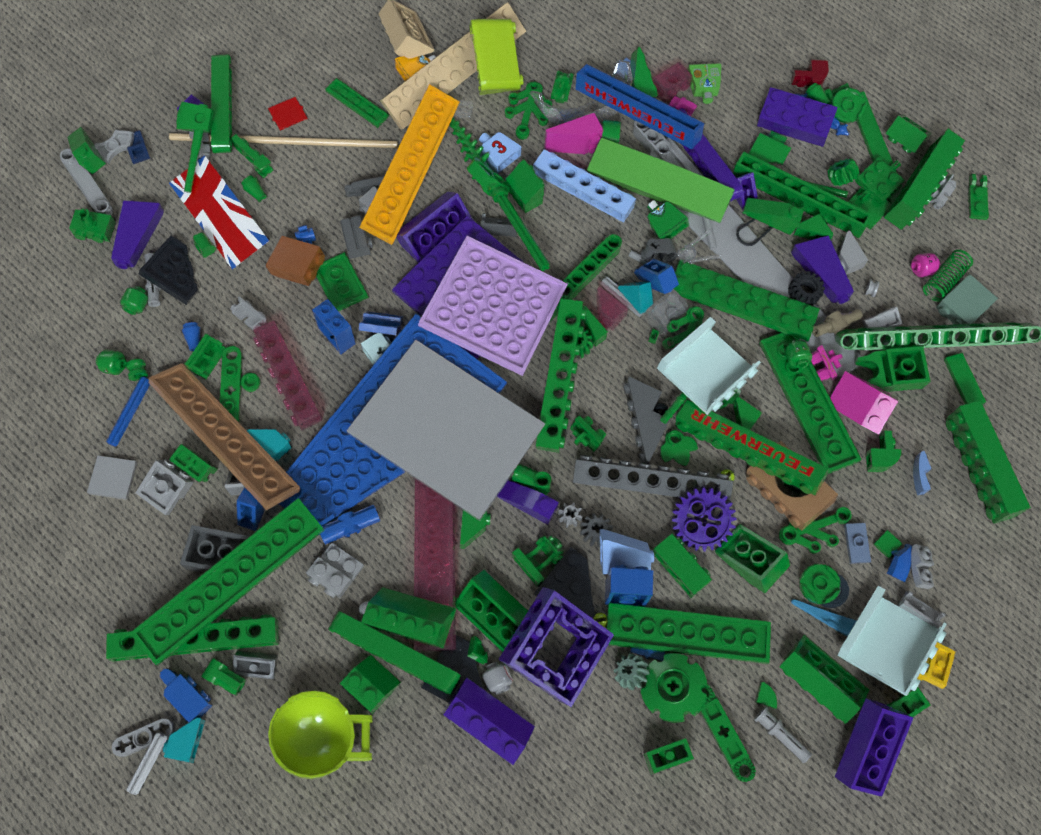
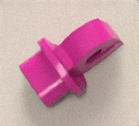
(678, 103)

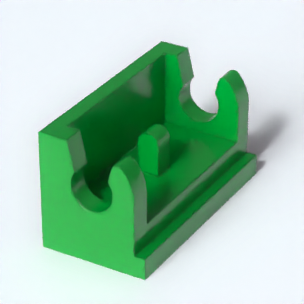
(205, 356)
(192, 463)

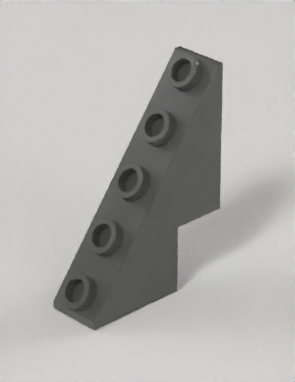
(645, 421)

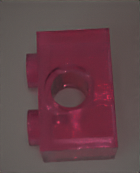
(672, 81)

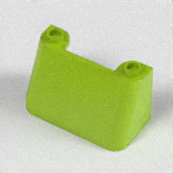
(495, 55)

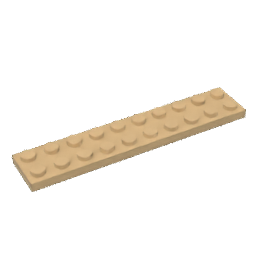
(442, 72)

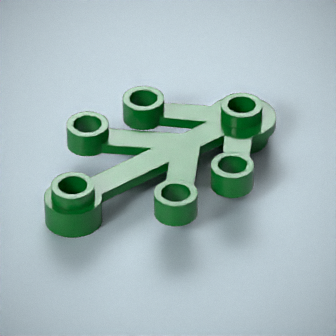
(529, 106)
(693, 323)
(812, 529)

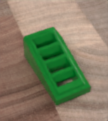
(595, 328)

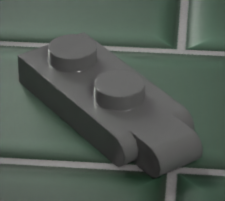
(361, 187)

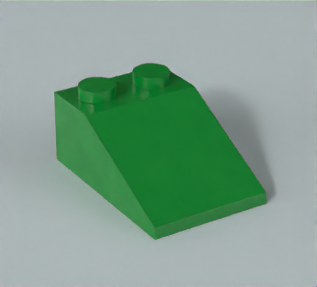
(754, 558)

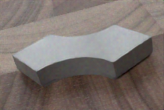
(117, 143)

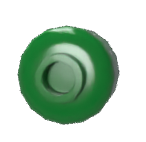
(134, 300)
(798, 354)
(111, 362)

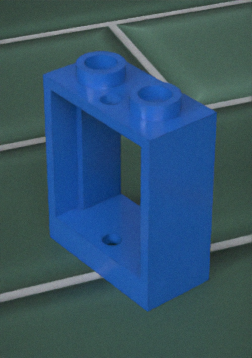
(332, 323)

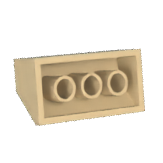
(405, 30)

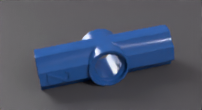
(349, 523)

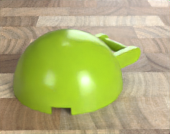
(316, 735)

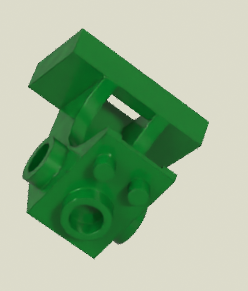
(551, 548)

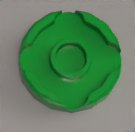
(850, 105)
(819, 584)

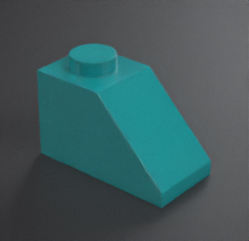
(271, 441)
(184, 742)

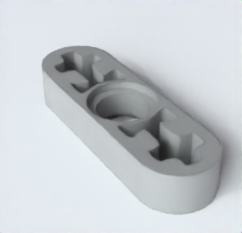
(126, 738)

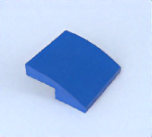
(381, 323)

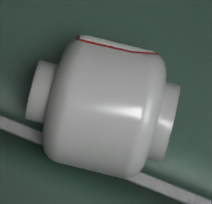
(497, 678)

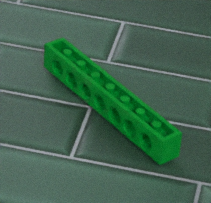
(803, 195)
(567, 310)
(117, 642)

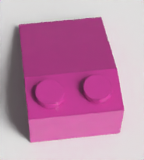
(575, 136)
(863, 402)

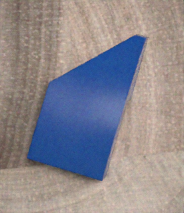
(901, 563)

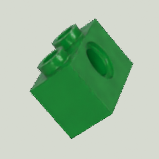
(668, 756)

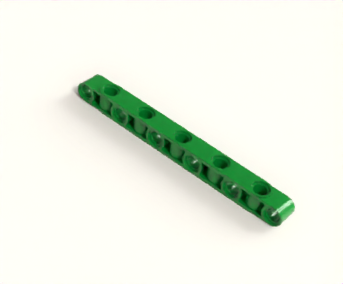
(939, 336)

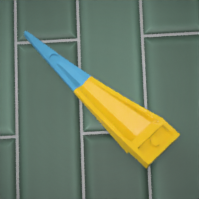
(939, 666)

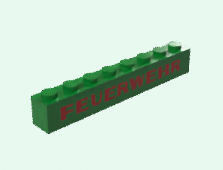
(752, 448)

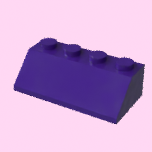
(432, 225)
(489, 721)
(873, 748)

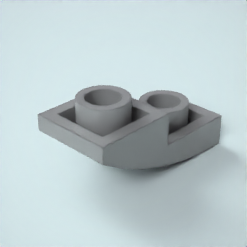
(920, 562)

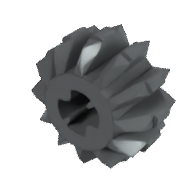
(589, 525)

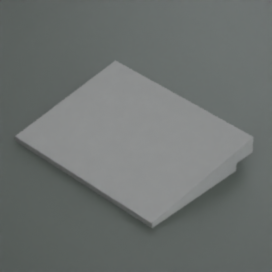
(446, 429)

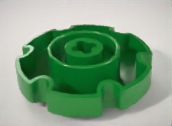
(687, 697)

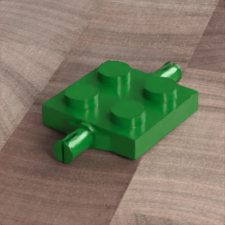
(879, 180)

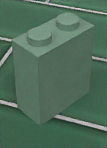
(966, 302)

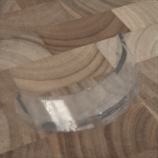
(559, 116)

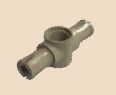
(836, 322)

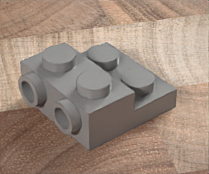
(164, 486)
(334, 571)

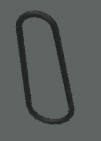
(750, 244)

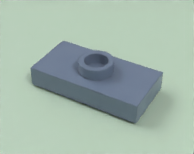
(857, 543)

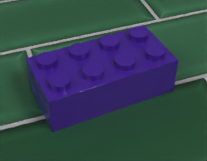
(797, 116)

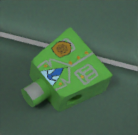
(705, 81)

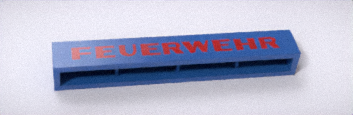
(639, 106)

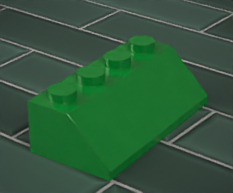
(491, 609)
(409, 617)
(825, 679)

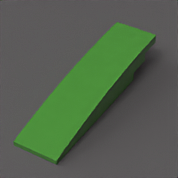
(660, 180)

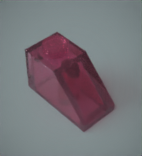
(609, 310)

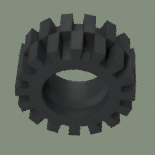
(810, 281)

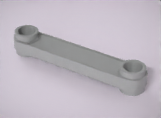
(86, 183)

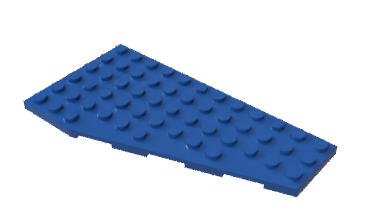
(341, 470)

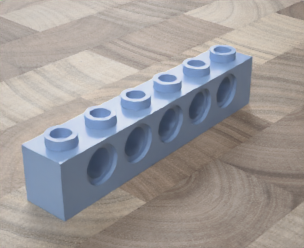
(589, 193)

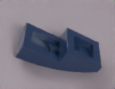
(138, 151)

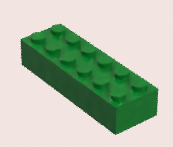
(925, 180)
(987, 462)

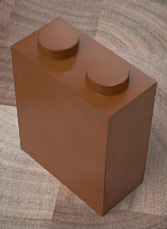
(295, 261)

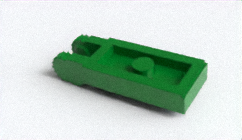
(978, 198)

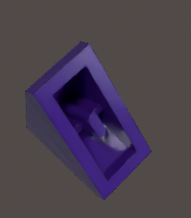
(749, 188)

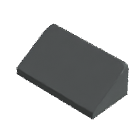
(254, 664)

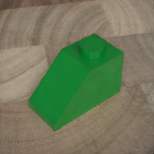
(472, 528)

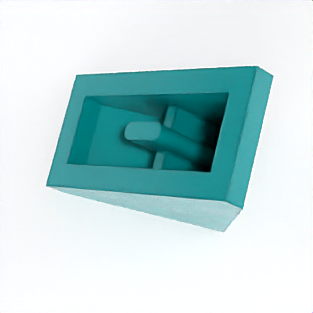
(638, 294)

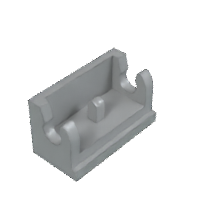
(920, 609)

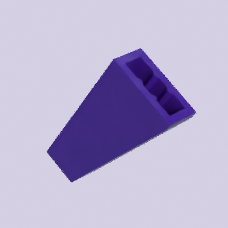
(134, 231)
(821, 258)

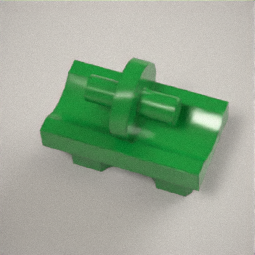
(562, 87)
(585, 434)

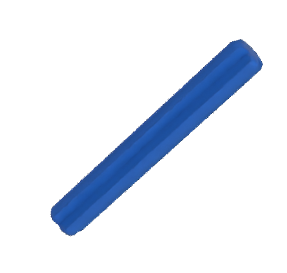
(128, 412)

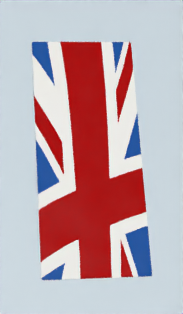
(220, 213)

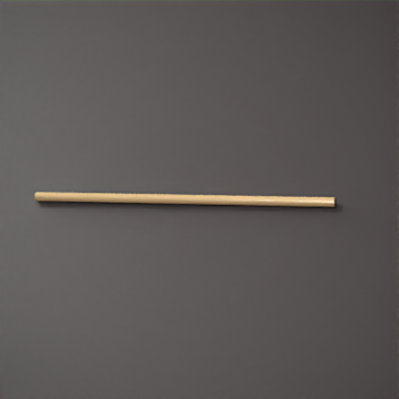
(301, 141)

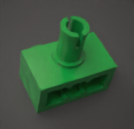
(92, 226)

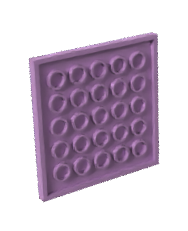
(493, 305)

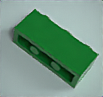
(682, 565)

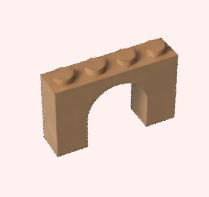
(799, 510)

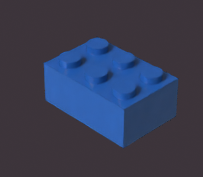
(629, 586)

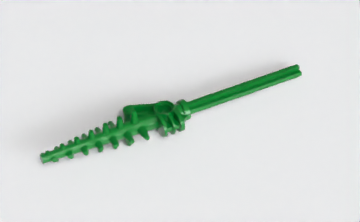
(497, 188)

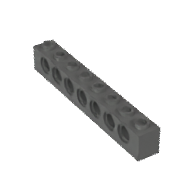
(641, 484)

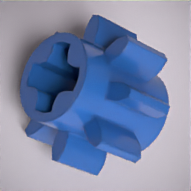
(305, 234)

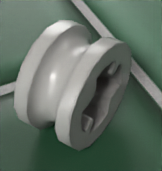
(872, 288)

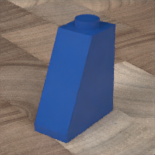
(248, 510)

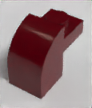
(815, 73)

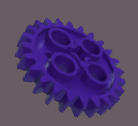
(708, 502)

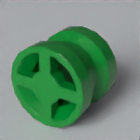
(136, 369)

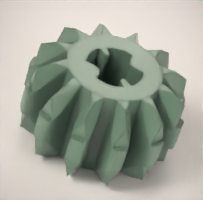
(638, 668)

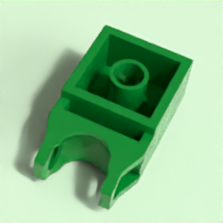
(897, 368)

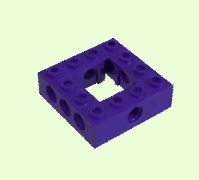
(581, 658)

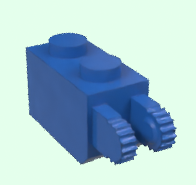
(659, 274)
(184, 695)

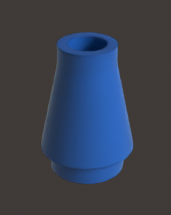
(192, 334)

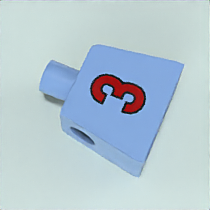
(501, 149)

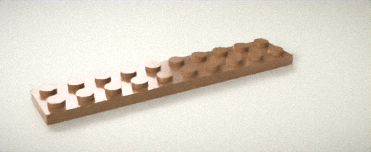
(224, 436)

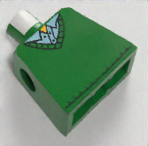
(666, 220)

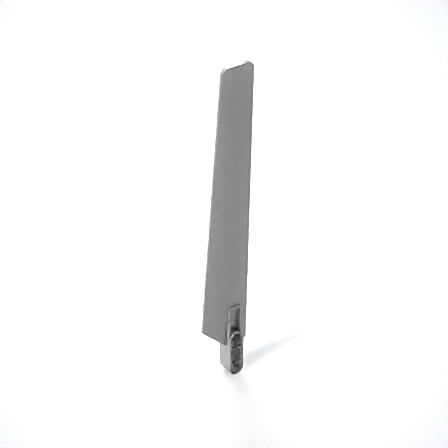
(749, 263)

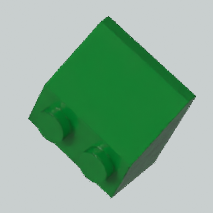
(907, 133)
(370, 683)

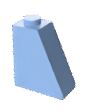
(623, 550)

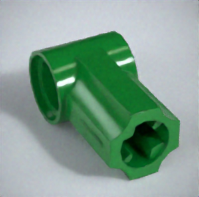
(531, 479)
(220, 675)

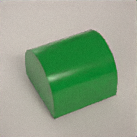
(203, 244)

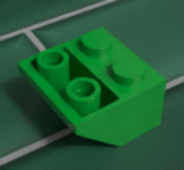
(526, 186)

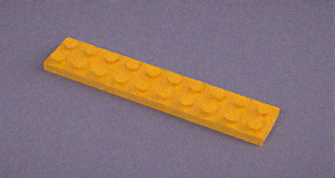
(409, 165)

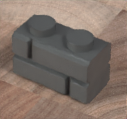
(355, 238)

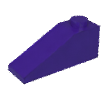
(529, 501)

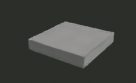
(112, 477)

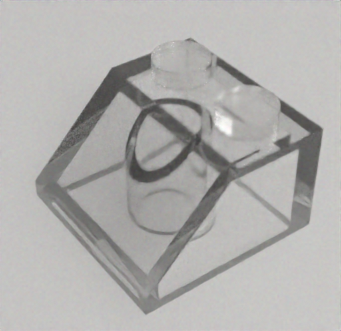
(663, 311)

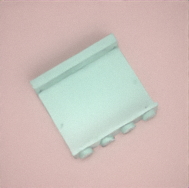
(706, 368)
(891, 644)

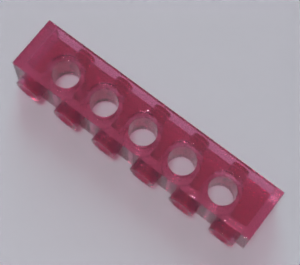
(269, 334)

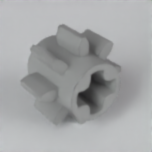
(568, 519)

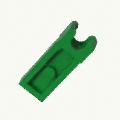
(260, 162)

